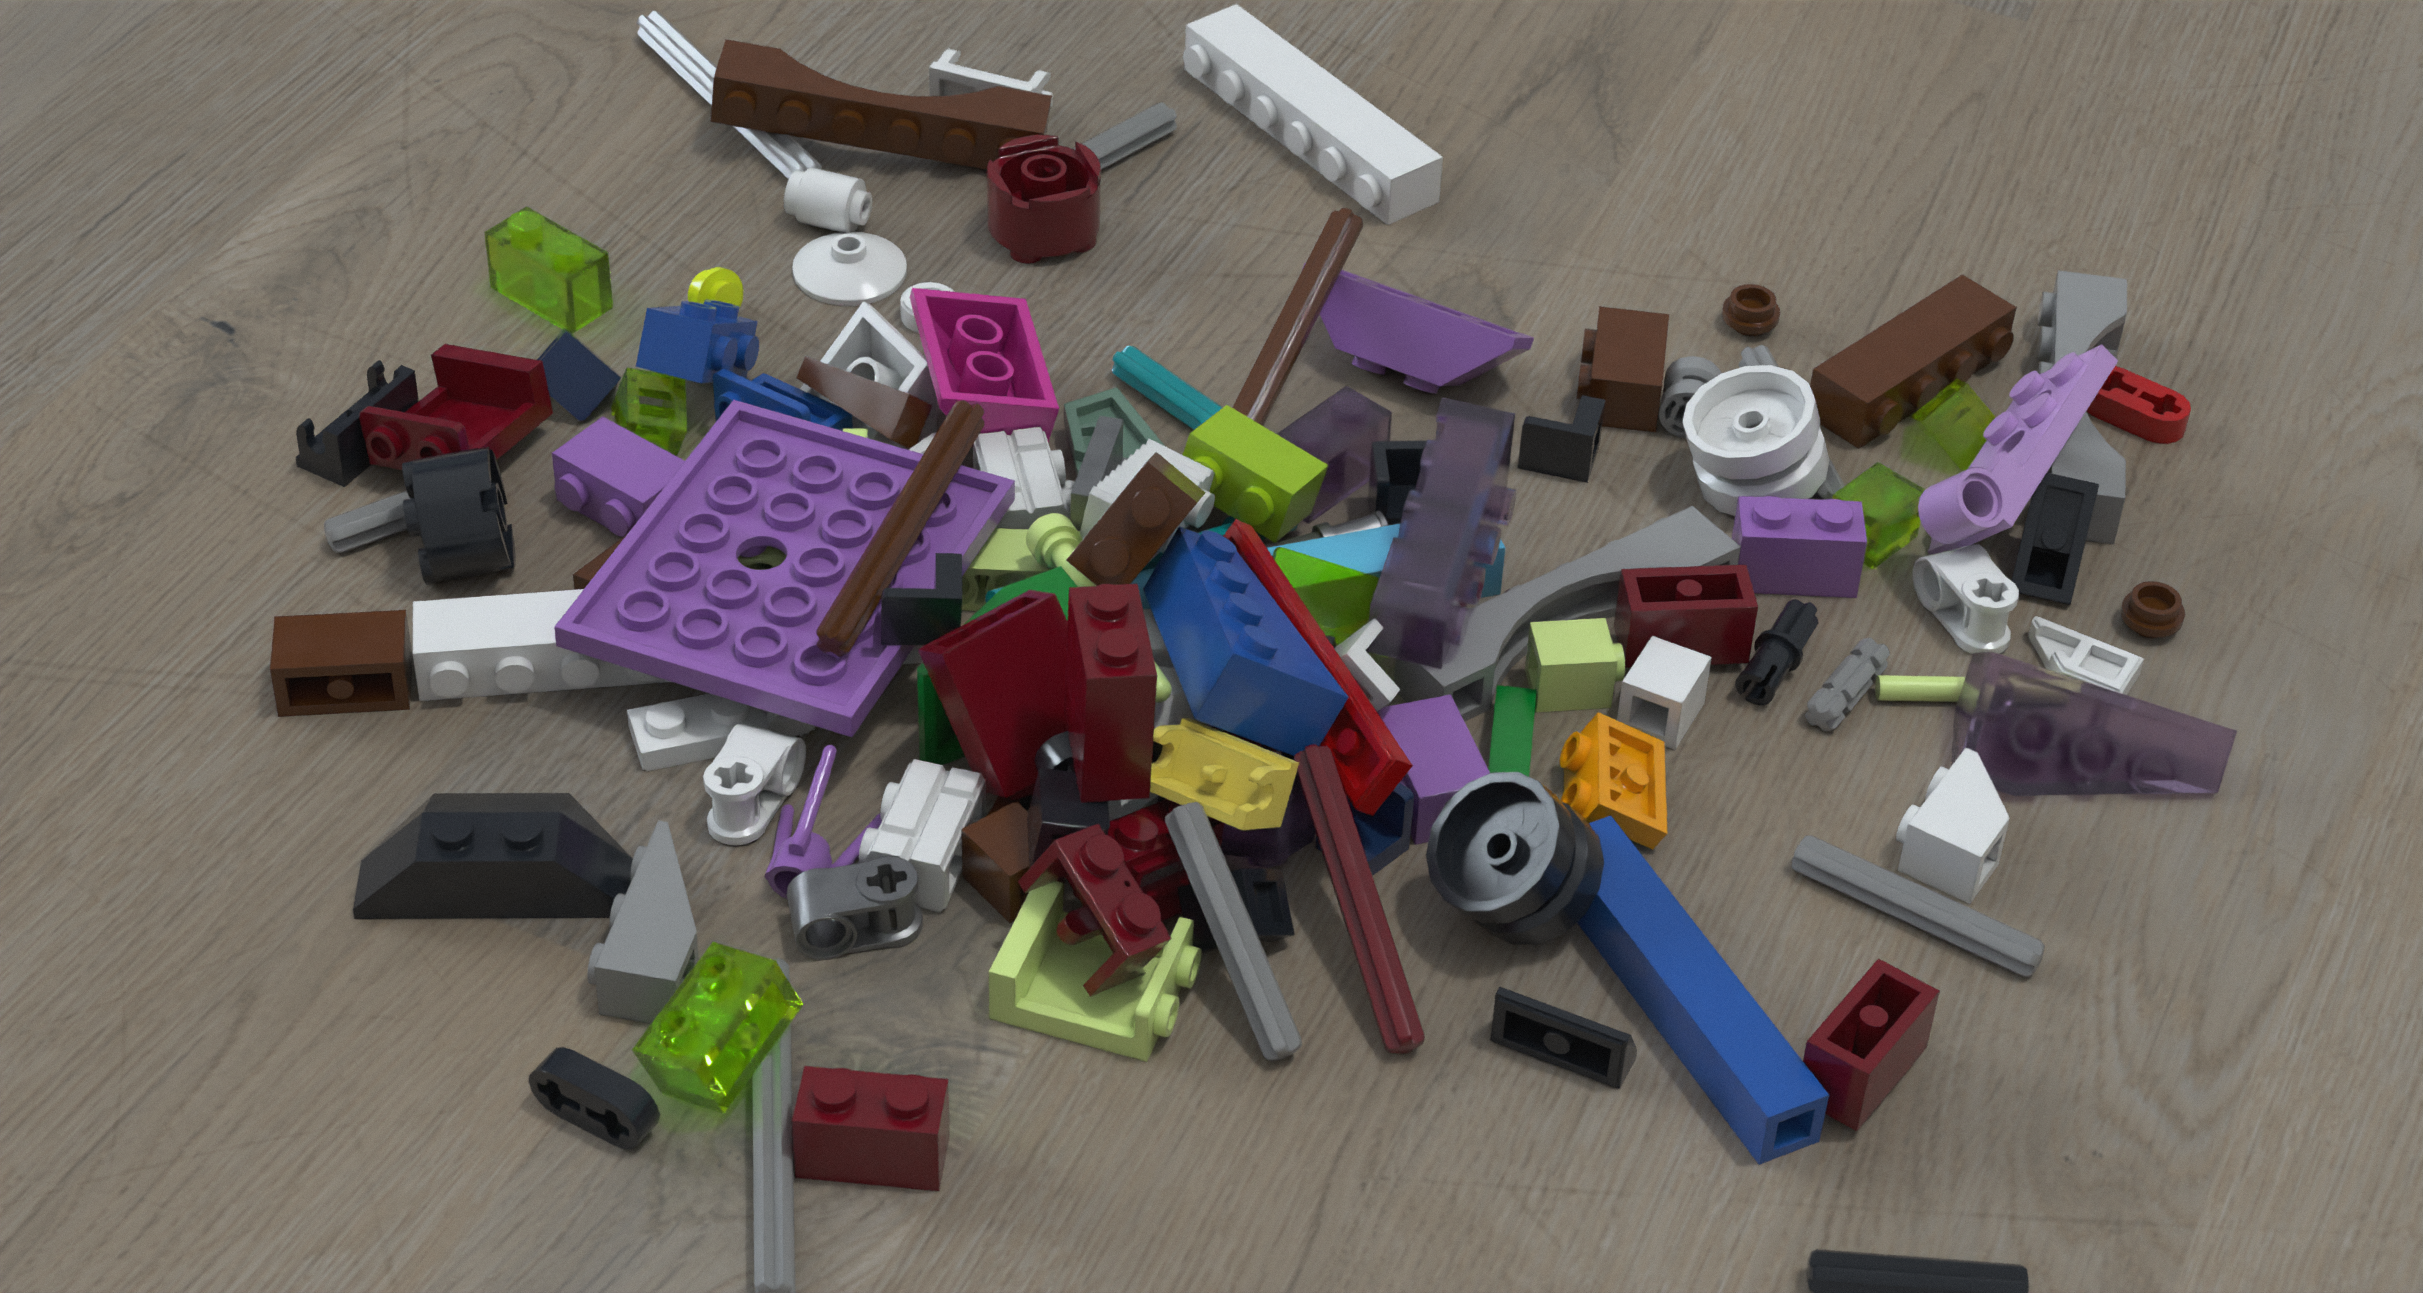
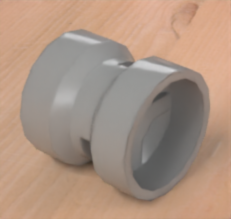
(1680, 384)

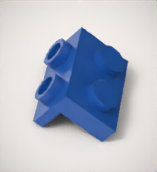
(778, 397)

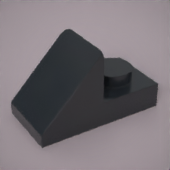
(2054, 538)

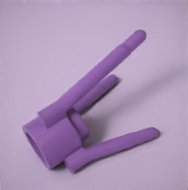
(805, 848)

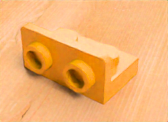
(1618, 775)

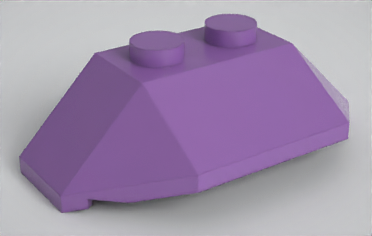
(1414, 335)

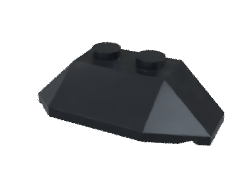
(494, 861)

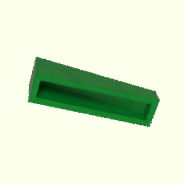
(1512, 730)

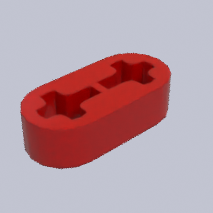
(2141, 407)

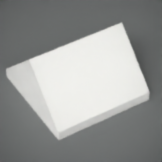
(882, 354)

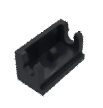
(340, 448)

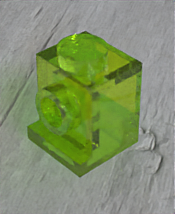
(659, 425)

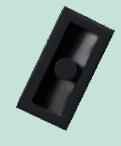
(1562, 1038)

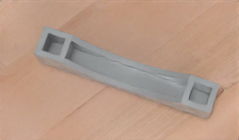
(2075, 319)
(1573, 591)

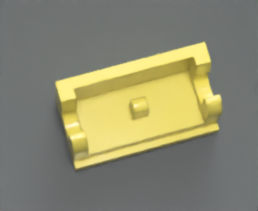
(1223, 774)

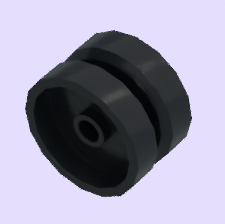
(1515, 858)

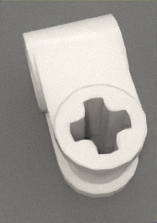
(1967, 597)
(751, 782)

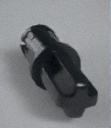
(1778, 652)

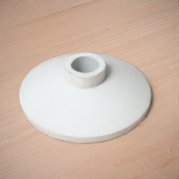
(849, 268)

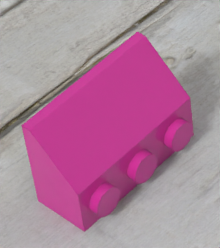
(986, 355)

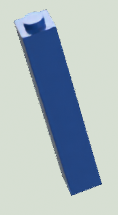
(1701, 1005)

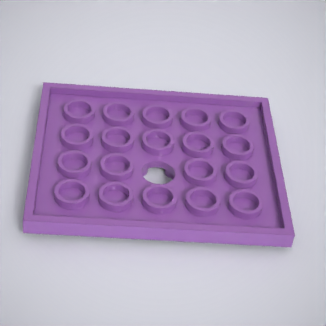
(695, 616)

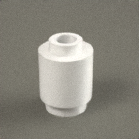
(827, 200)

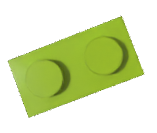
(1256, 472)

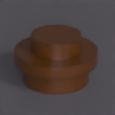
(1751, 310)
(2153, 610)

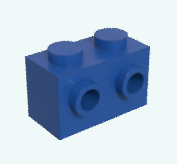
(697, 341)

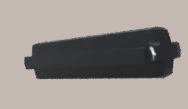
(1883, 1273)

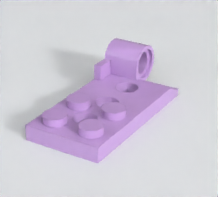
(2016, 452)

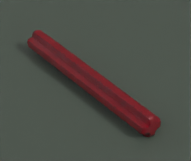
(1359, 900)

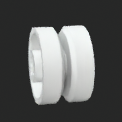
(1755, 436)

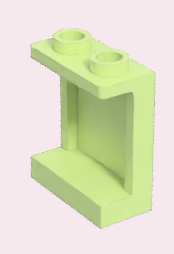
(1041, 982)

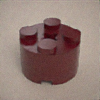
(1043, 198)

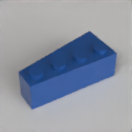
(1237, 648)

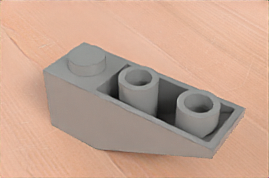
(649, 937)

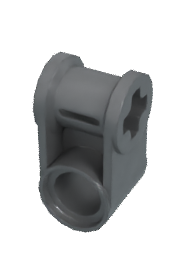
(847, 909)

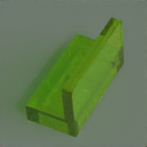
(1332, 593)

